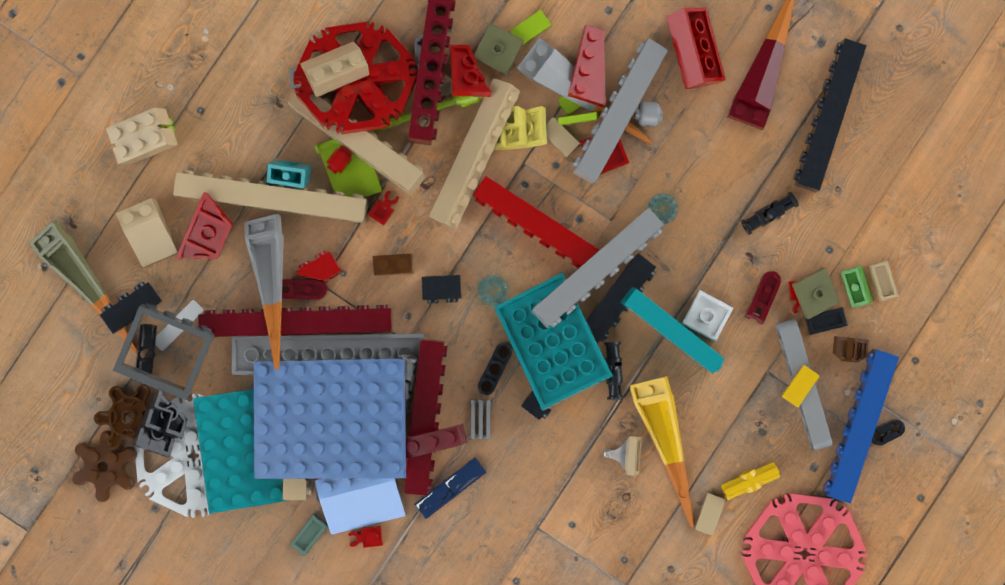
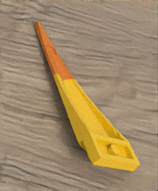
(659, 415)

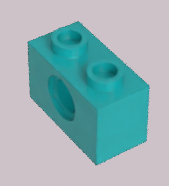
(288, 173)

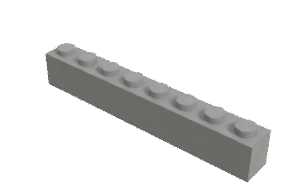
(620, 110)
(597, 268)

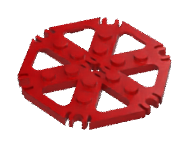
(364, 87)

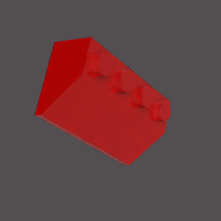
(695, 47)

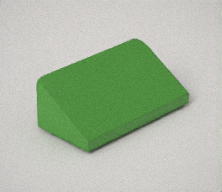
(857, 286)

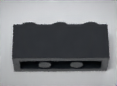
(124, 312)

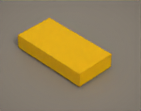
(800, 386)

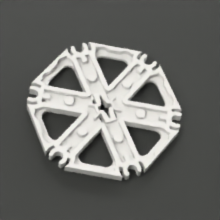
(177, 467)

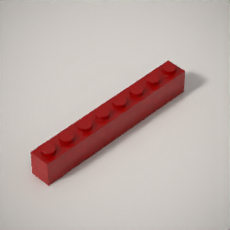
(534, 222)

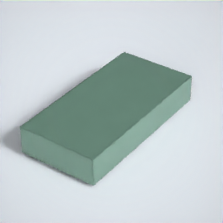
(309, 535)

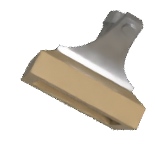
(628, 455)

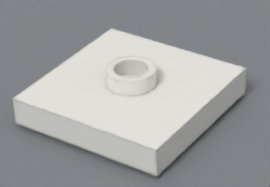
(707, 315)

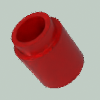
(339, 160)

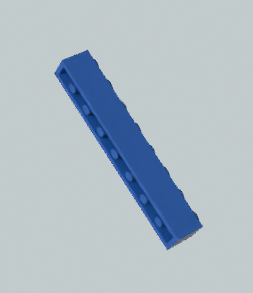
(861, 425)

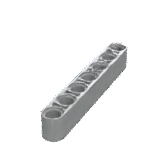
(811, 407)

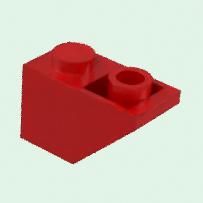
(322, 268)

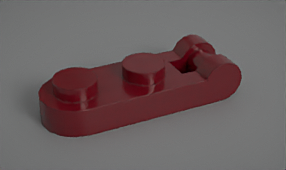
(304, 289)
(764, 296)

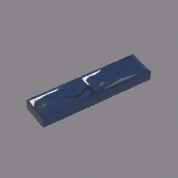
(450, 487)

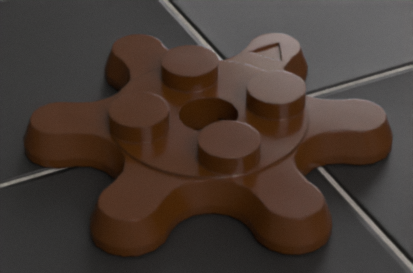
(117, 414)
(116, 464)

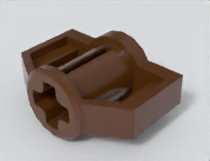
(850, 348)

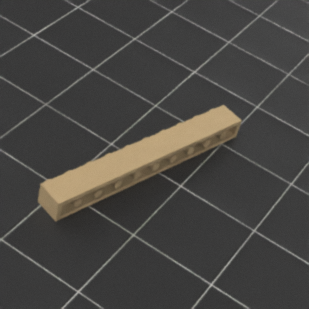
(272, 198)

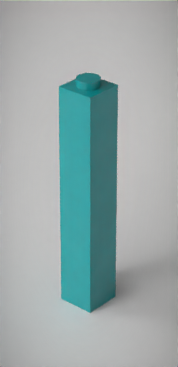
(672, 330)

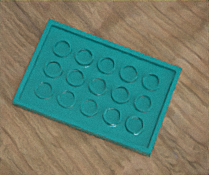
(554, 359)
(227, 453)

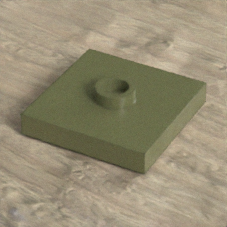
(498, 49)
(815, 293)

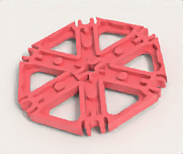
(797, 536)

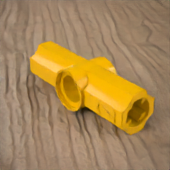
(750, 480)

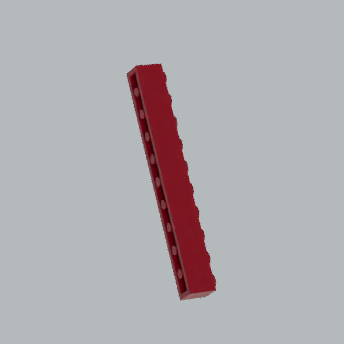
(300, 322)

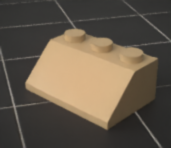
(335, 68)

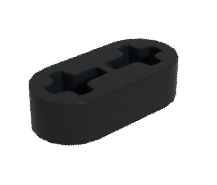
(889, 436)

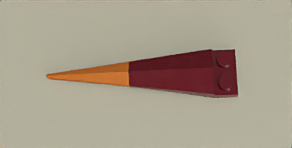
(758, 88)

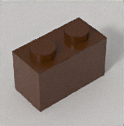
(393, 264)

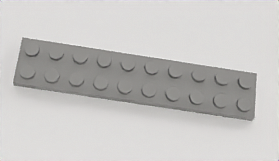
(322, 347)

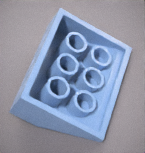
(359, 501)

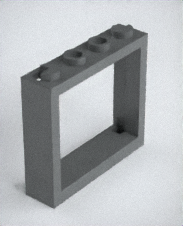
(150, 379)

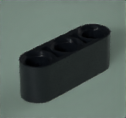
(488, 376)

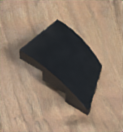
(160, 426)

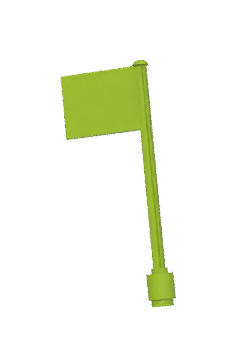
(358, 175)

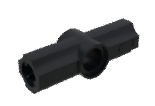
(146, 340)

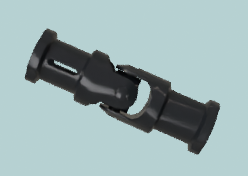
(771, 211)
(614, 383)

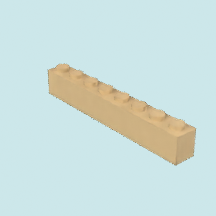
(368, 148)
(474, 154)

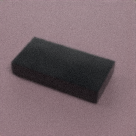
(826, 321)

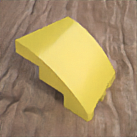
(523, 129)

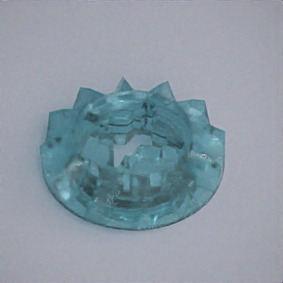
(666, 200)
(484, 286)

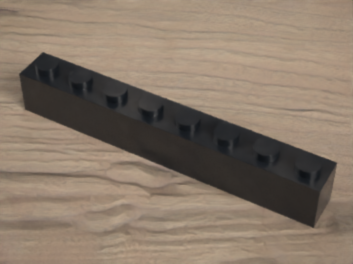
(830, 115)

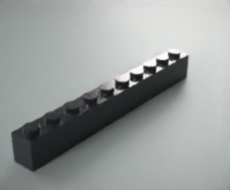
(606, 313)

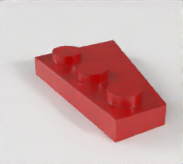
(465, 75)

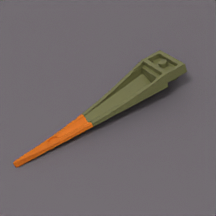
(65, 258)

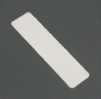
(170, 332)

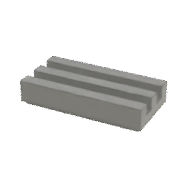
(480, 402)

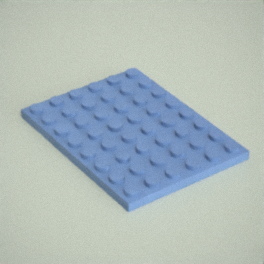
(330, 419)

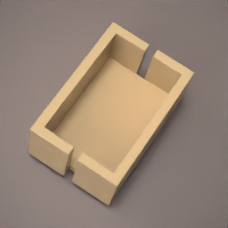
(141, 136)

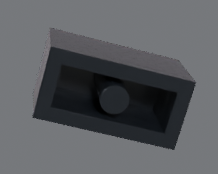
(441, 287)

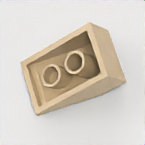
(147, 232)

